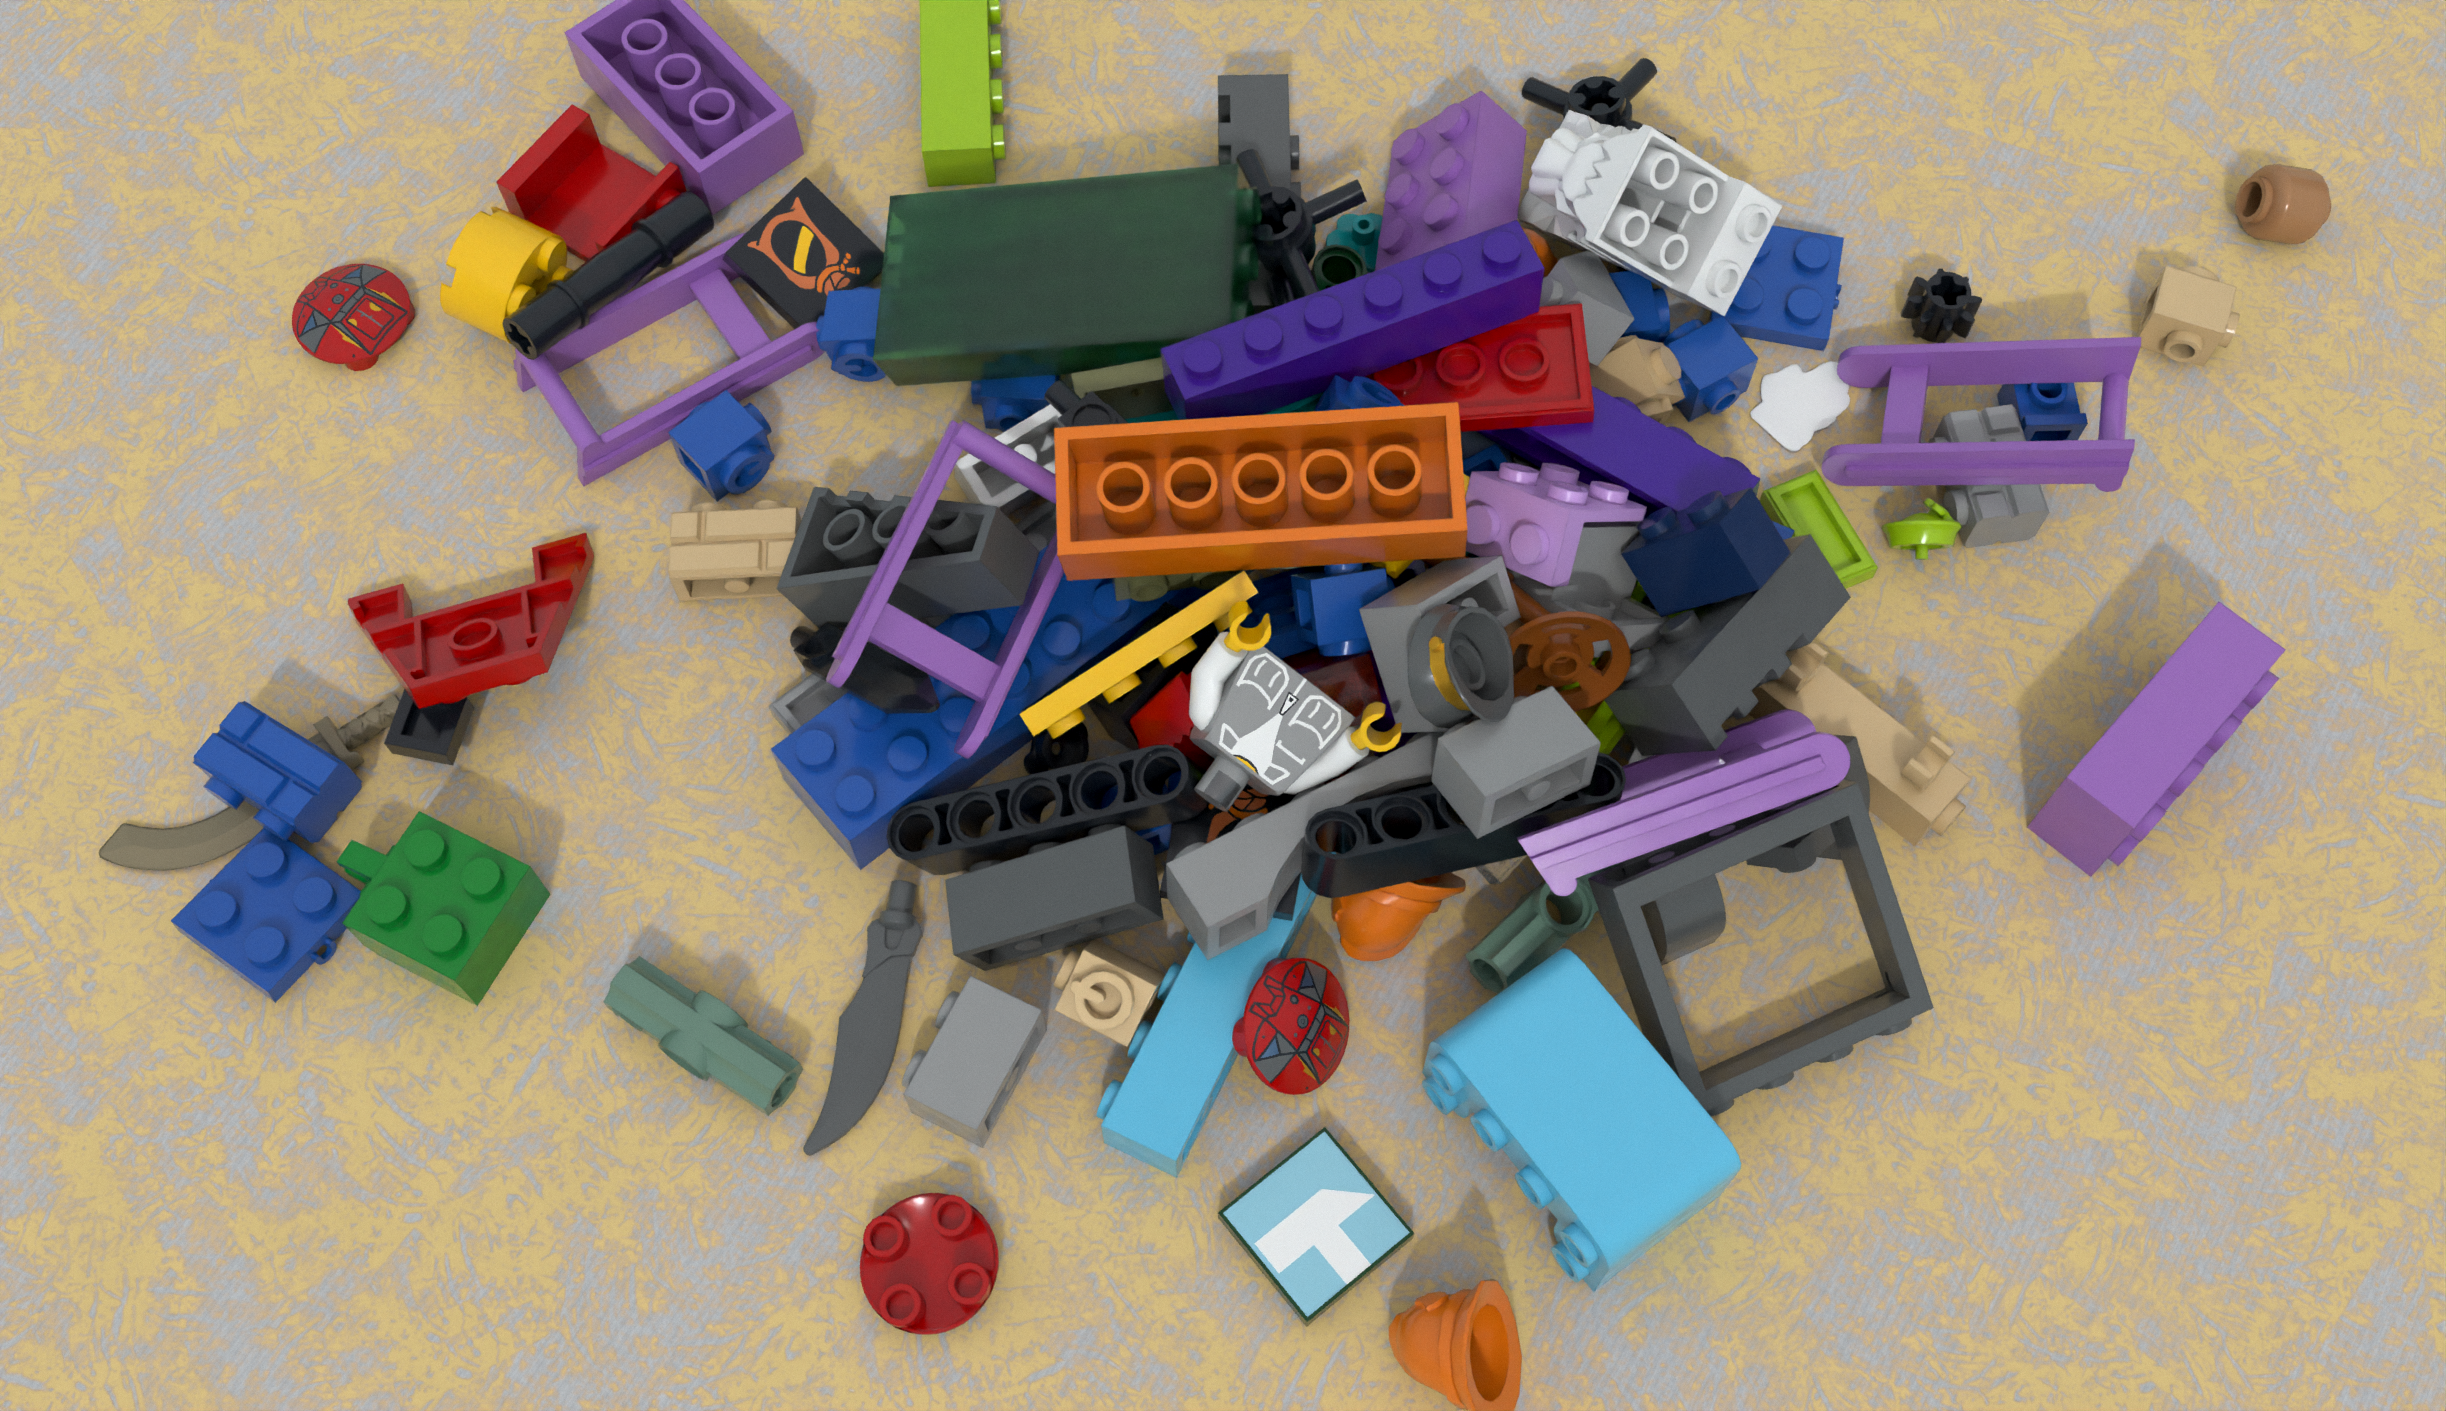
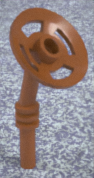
(1563, 650)

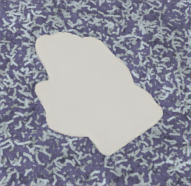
(1800, 403)

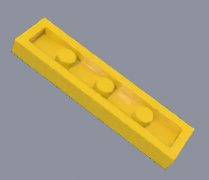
(1117, 672)

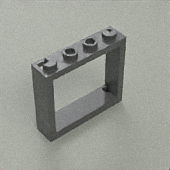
(1826, 1039)

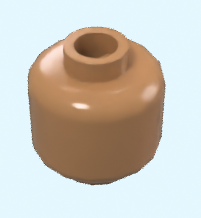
(2283, 204)

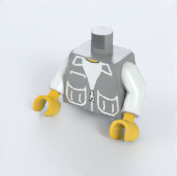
(1270, 721)

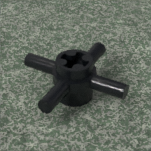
(1596, 96)
(1283, 210)

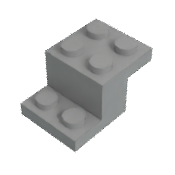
(1602, 586)

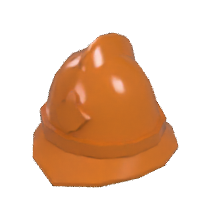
(1386, 919)
(1462, 1346)

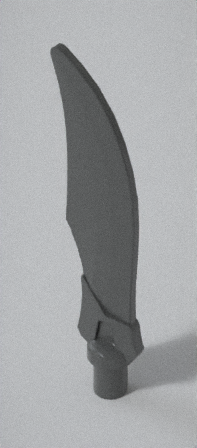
(872, 1020)

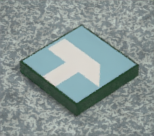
(1315, 1226)

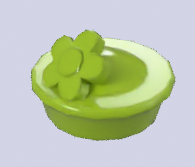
(1923, 531)

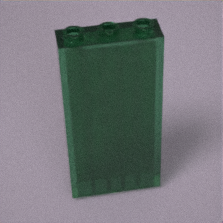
(1062, 273)

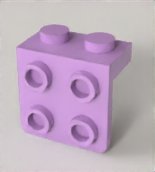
(1539, 516)

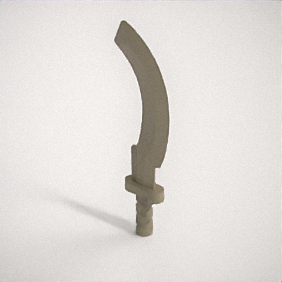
(230, 829)

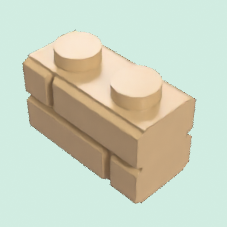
(730, 551)

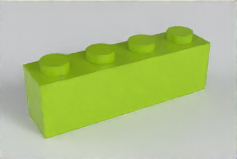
(960, 91)

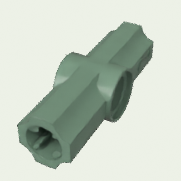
(1530, 934)
(703, 1035)

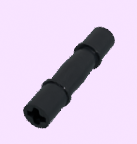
(608, 275)

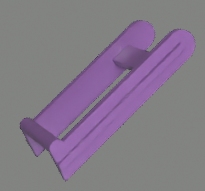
(700, 279)
(1914, 367)
(924, 646)
(1690, 794)

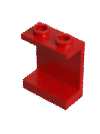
(583, 187)

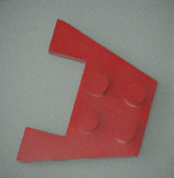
(479, 641)

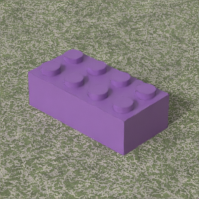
(686, 96)
(1451, 179)
(2159, 742)

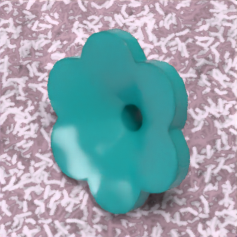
(1359, 234)

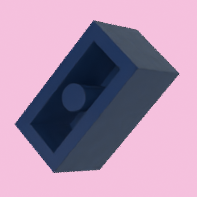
(1705, 551)

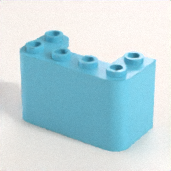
(1582, 1115)

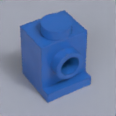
(2045, 410)

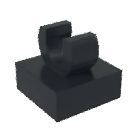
(429, 732)

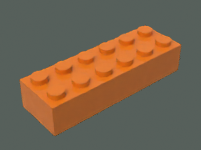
(1260, 492)

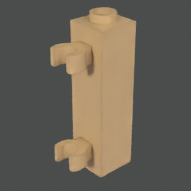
(1908, 779)

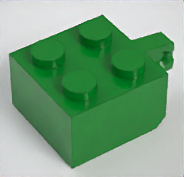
(442, 905)

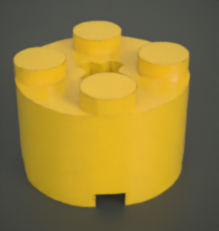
(500, 268)

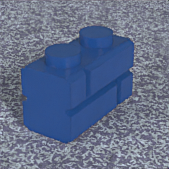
(277, 773)

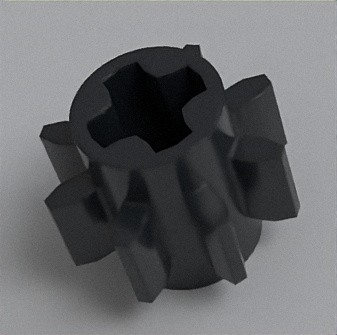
(1941, 307)

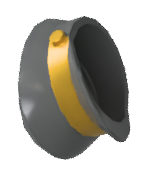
(1460, 666)

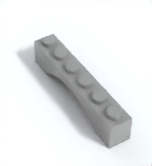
(1236, 881)

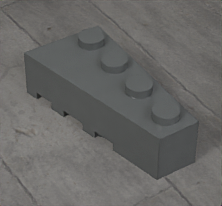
(1256, 117)
(961, 563)
(1721, 652)

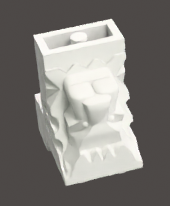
(1648, 208)

